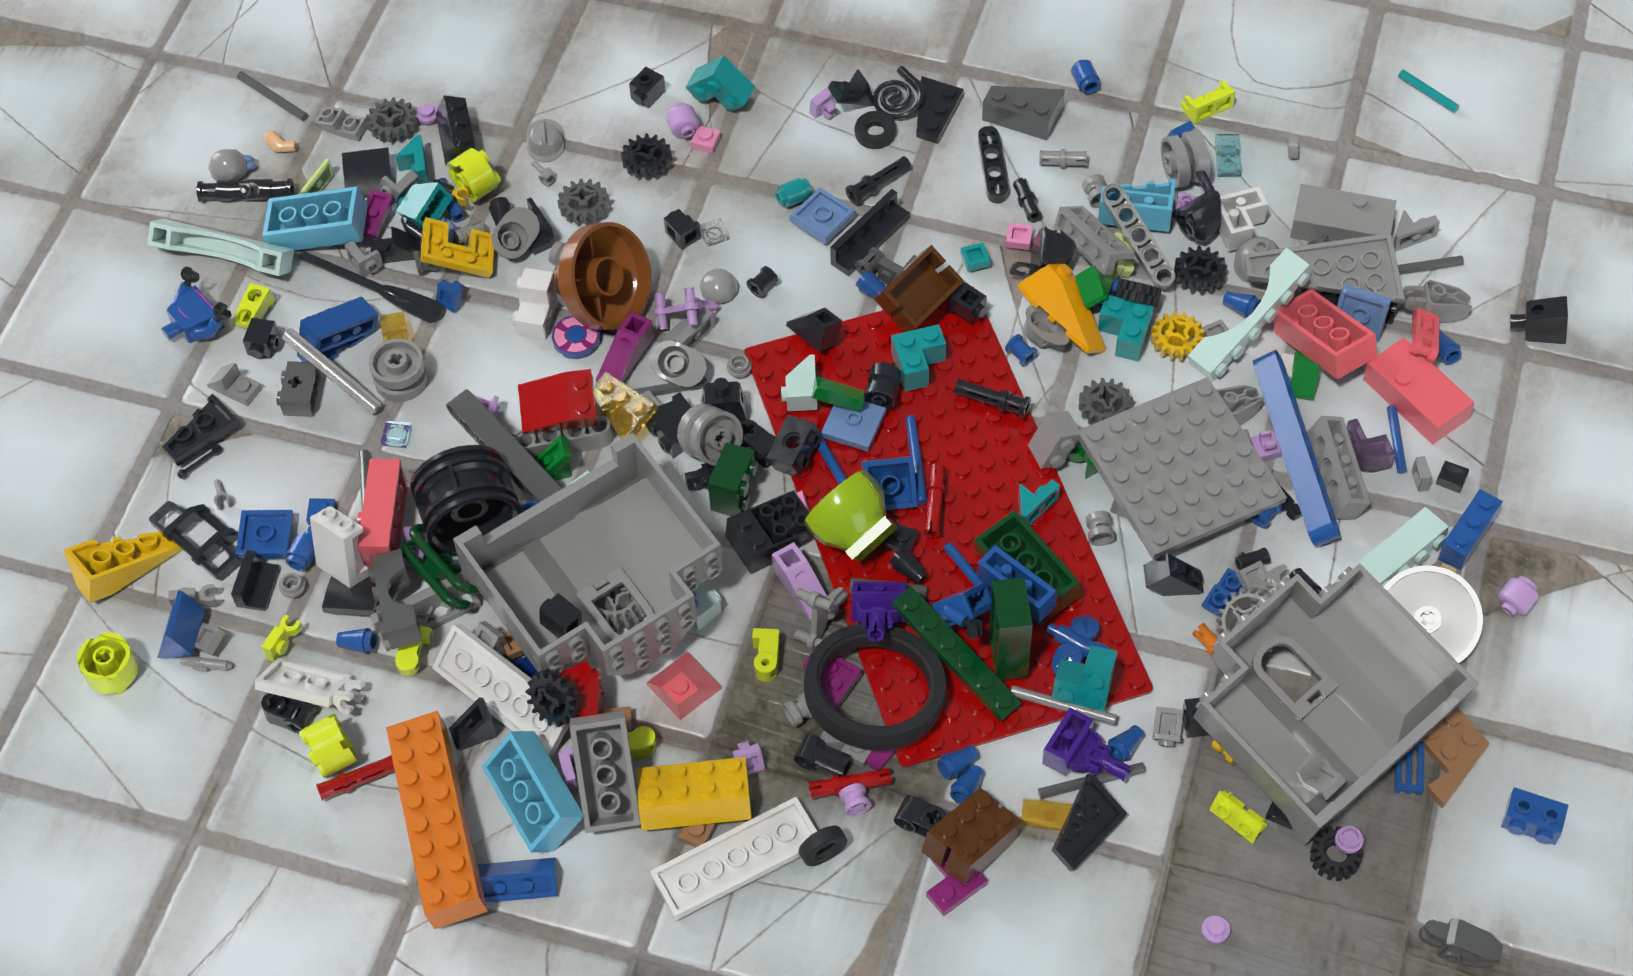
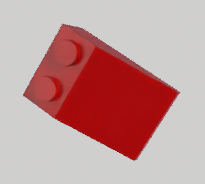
(558, 402)
(589, 685)

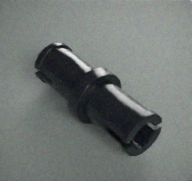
(1027, 199)

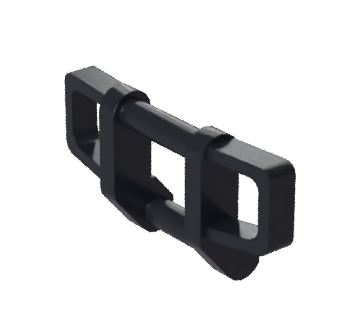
(221, 539)

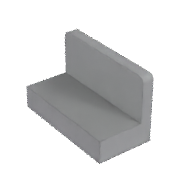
(692, 334)

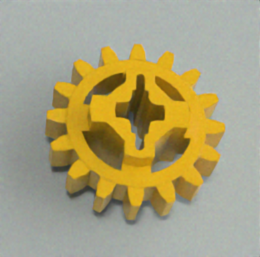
(1177, 335)

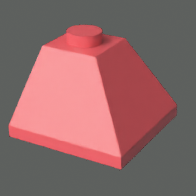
(683, 685)

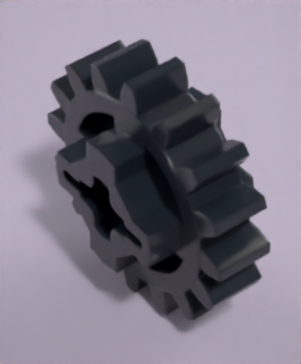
(646, 156)
(1200, 269)
(553, 697)

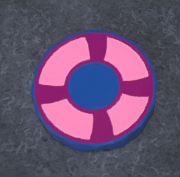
(574, 339)

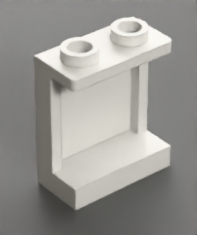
(334, 546)

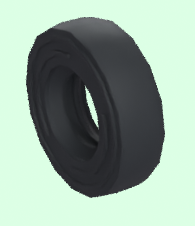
(875, 118)
(822, 845)

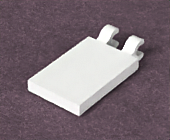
(310, 684)

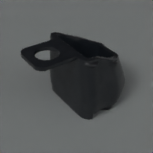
(1201, 215)
(1047, 248)

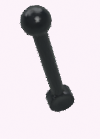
(216, 450)

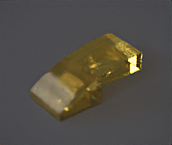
(394, 326)

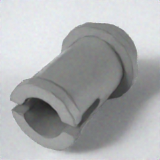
(462, 234)

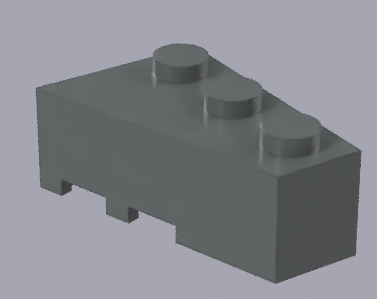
(1024, 109)

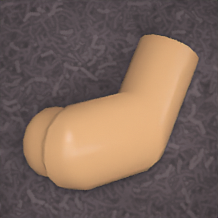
(277, 144)

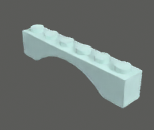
(194, 239)
(1217, 351)

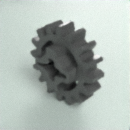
(391, 119)
(583, 201)
(1103, 400)

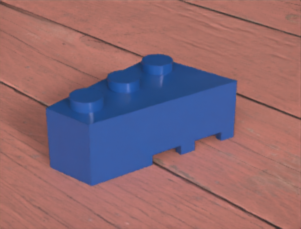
(339, 327)

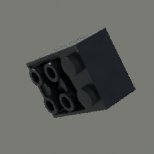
(767, 529)

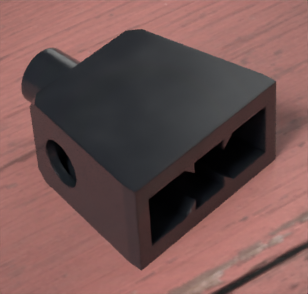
(1543, 320)
(726, 396)

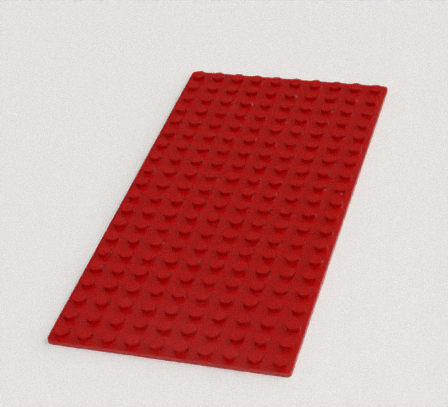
(984, 465)

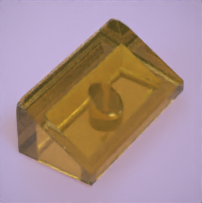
(1044, 813)

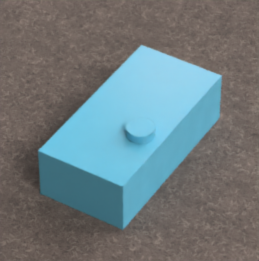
(316, 219)
(532, 791)

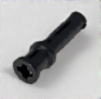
(870, 184)
(1003, 400)

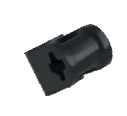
(757, 439)
(290, 715)
(917, 815)

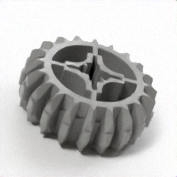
(1235, 607)
(622, 612)

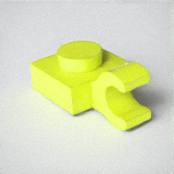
(277, 641)

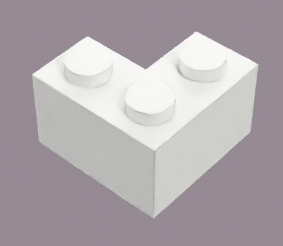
(1239, 214)
(537, 303)

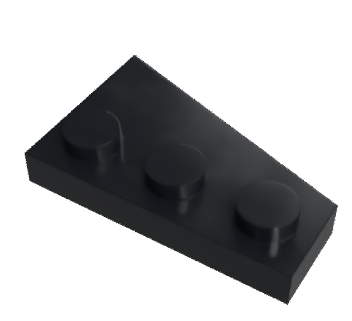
(202, 431)
(1087, 823)

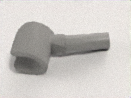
(545, 174)
(220, 496)

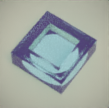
(396, 434)

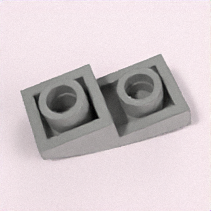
(338, 123)

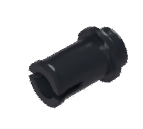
(1244, 560)

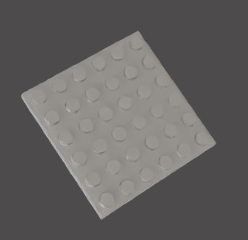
(1180, 467)

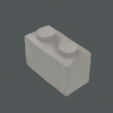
(1054, 439)

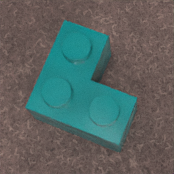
(721, 81)
(1127, 321)
(915, 351)
(1086, 683)

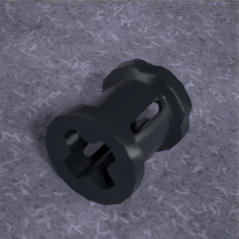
(762, 281)

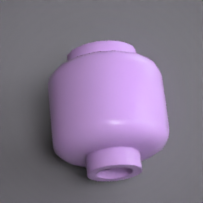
(682, 120)
(1518, 596)

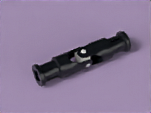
(228, 190)

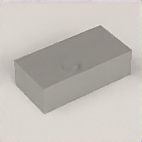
(1340, 214)
(604, 771)

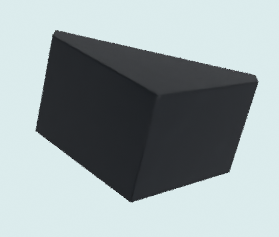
(473, 726)

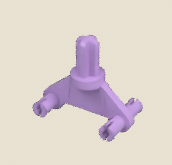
(692, 307)

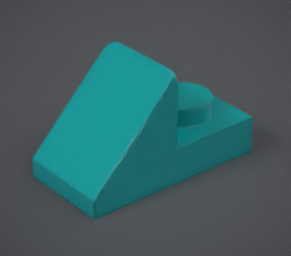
(413, 158)
(1034, 505)

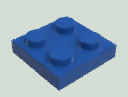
(265, 532)

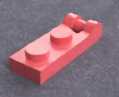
(1425, 334)

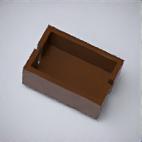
(918, 289)
(975, 833)

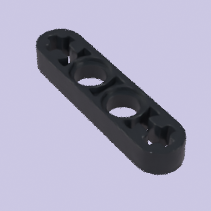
(993, 164)

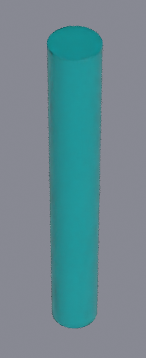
(1428, 90)

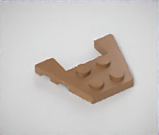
(1456, 749)

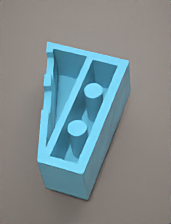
(1151, 201)

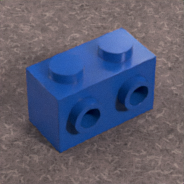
(1534, 816)

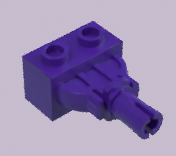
(872, 606)
(1081, 749)

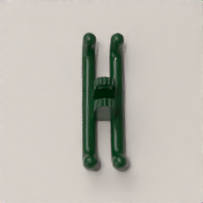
(436, 568)

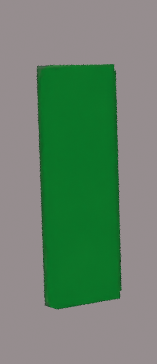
(838, 394)

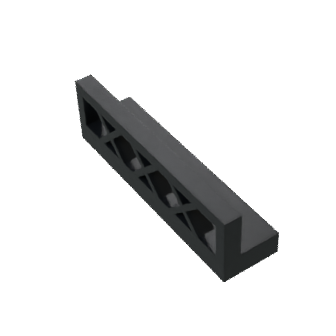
(869, 231)

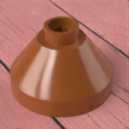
(603, 275)

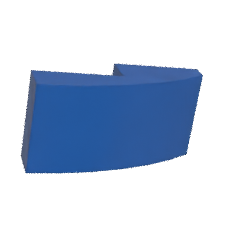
(1222, 591)

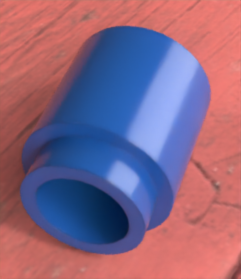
(1085, 76)
(301, 551)

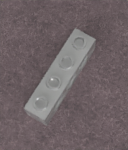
(1338, 467)

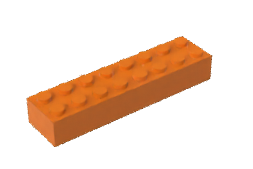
(436, 820)

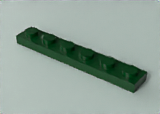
(955, 653)

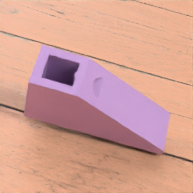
(796, 573)

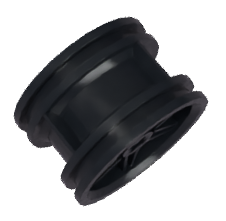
(462, 491)

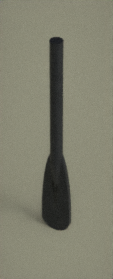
(406, 300)

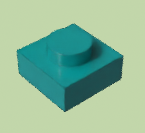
(975, 257)

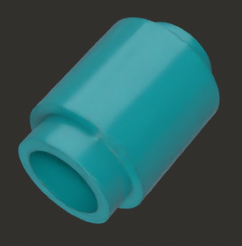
(793, 192)

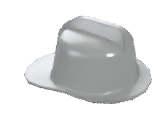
(545, 140)
(515, 232)
(1042, 330)
(678, 363)

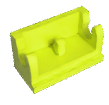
(1209, 103)

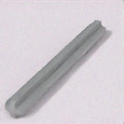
(332, 371)

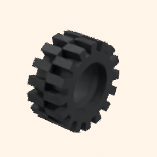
(1138, 292)
(1328, 866)

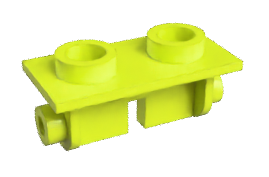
(1232, 812)

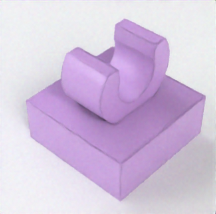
(822, 105)
(1266, 445)
(753, 756)

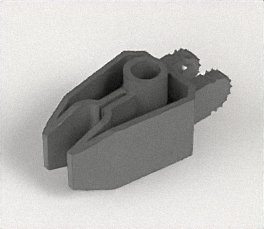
(1462, 943)

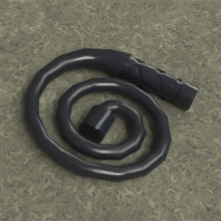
(895, 98)

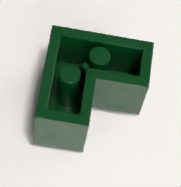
(730, 479)

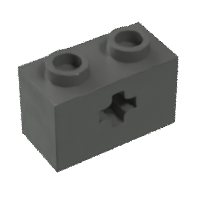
(299, 389)

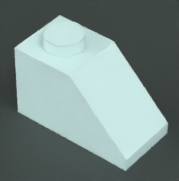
(800, 386)

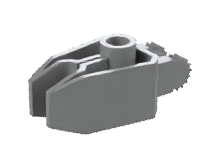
(1438, 298)
(1241, 401)

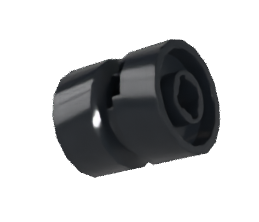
(883, 384)

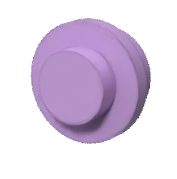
(426, 114)
(1349, 839)
(1215, 929)

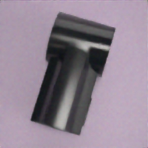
(816, 754)

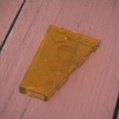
(622, 405)

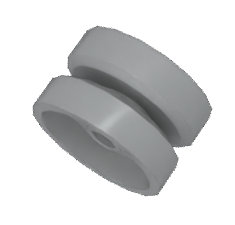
(1184, 157)
(398, 370)
(706, 431)

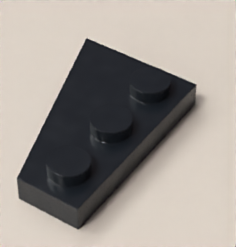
(937, 109)

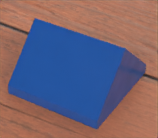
(896, 480)
(181, 627)

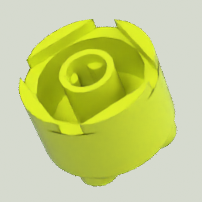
(473, 173)
(107, 663)
(328, 745)

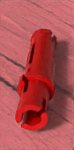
(935, 491)
(354, 778)
(836, 783)

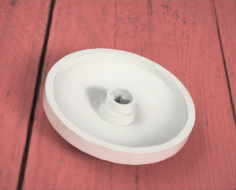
(1441, 605)

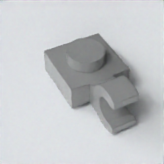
(199, 597)

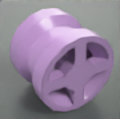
(855, 799)

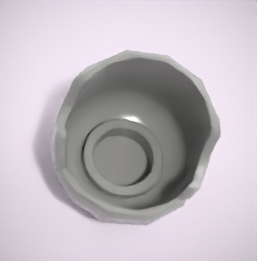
(227, 165)
(718, 286)

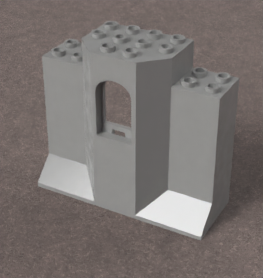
(583, 542)
(1377, 687)

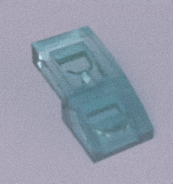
(1228, 155)

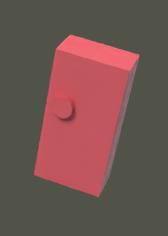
(1325, 334)
(1418, 391)
(382, 509)

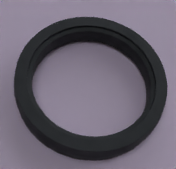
(864, 735)

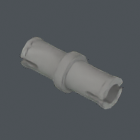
(1063, 158)

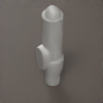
(204, 664)

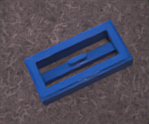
(1408, 787)

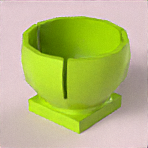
(852, 517)

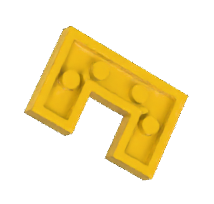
(474, 259)

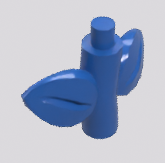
(1074, 640)

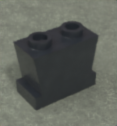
(665, 424)

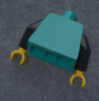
(427, 201)

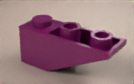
(627, 347)

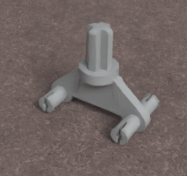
(822, 610)

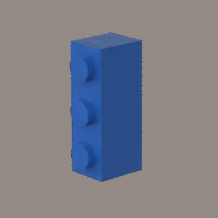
(1470, 529)
(1000, 566)

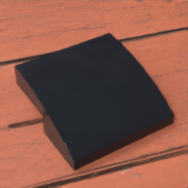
(366, 169)
(346, 600)

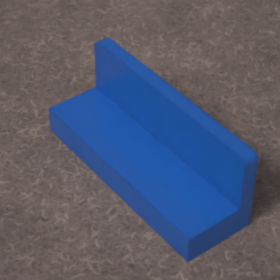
(518, 879)

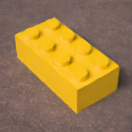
(693, 793)

